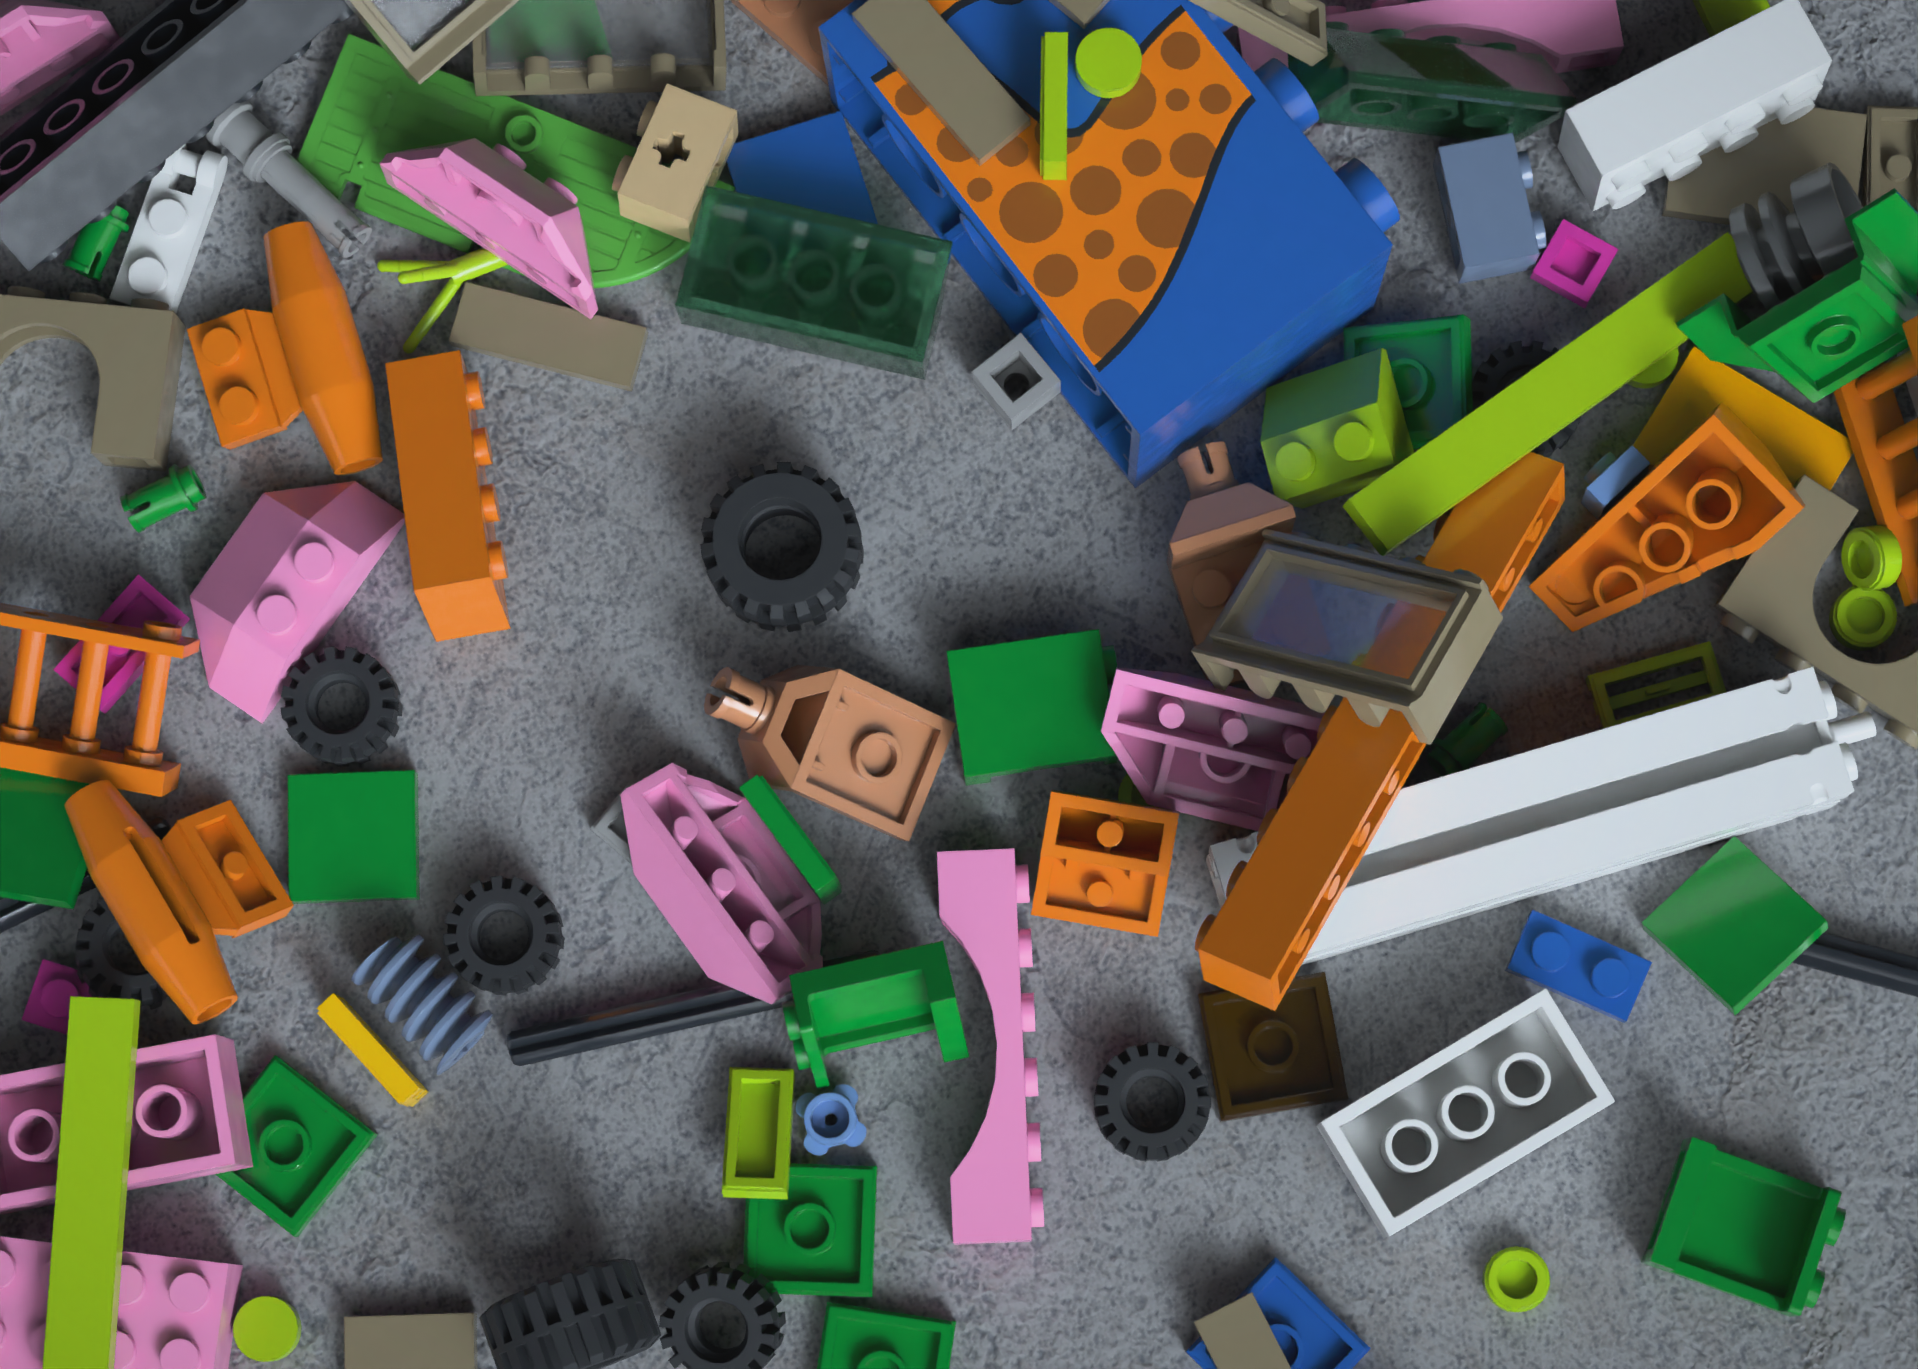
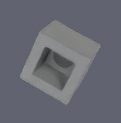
(1013, 361)

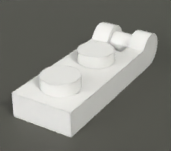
(170, 230)

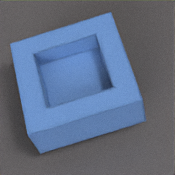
(1611, 479)

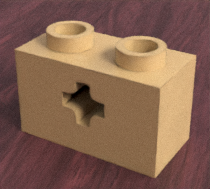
(672, 196)

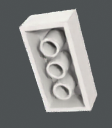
(1694, 104)
(1465, 1113)

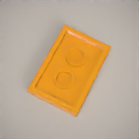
(1792, 436)

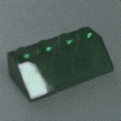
(1432, 85)
(814, 282)

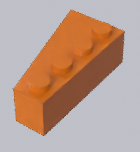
(447, 496)

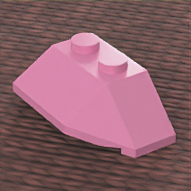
(45, 43)
(503, 211)
(285, 586)
(1206, 746)
(722, 882)

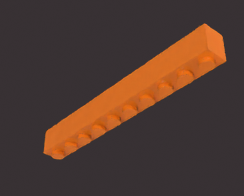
(1358, 769)

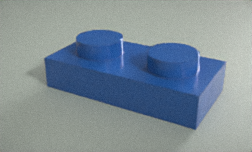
(1578, 966)

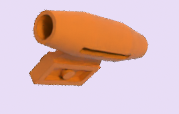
(292, 360)
(178, 890)

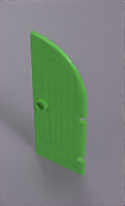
(379, 111)

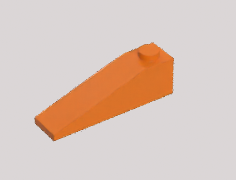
(1692, 511)

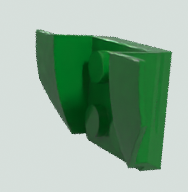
(1835, 325)

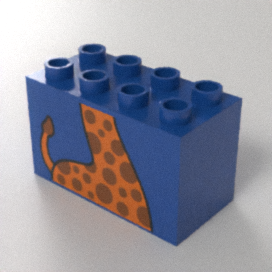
(1192, 226)

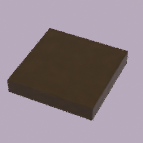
(1273, 1058)

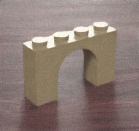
(136, 362)
(1775, 601)

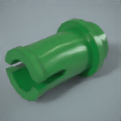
(96, 244)
(166, 495)
(1466, 741)

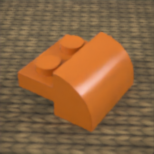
(1104, 863)

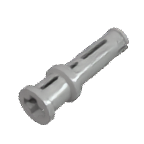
(270, 160)

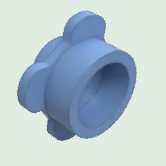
(815, 1109)

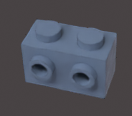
(1488, 207)

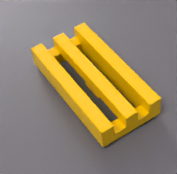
(371, 1050)

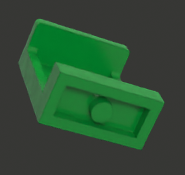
(1032, 704)
(873, 1003)
(1744, 1229)

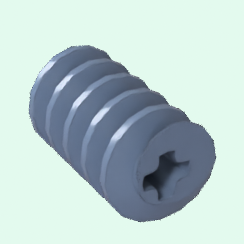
(422, 1000)

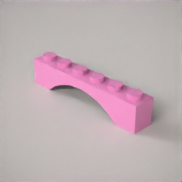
(1565, 32)
(992, 1181)

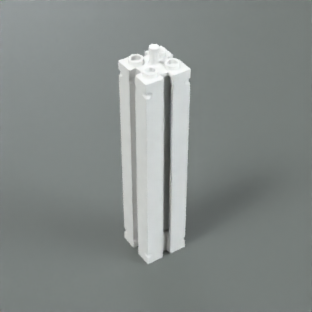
(1589, 808)

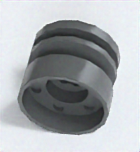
(1794, 250)

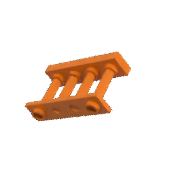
(1886, 452)
(79, 753)

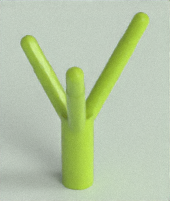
(459, 271)

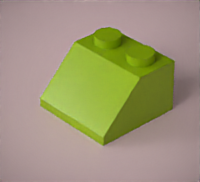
(1333, 430)

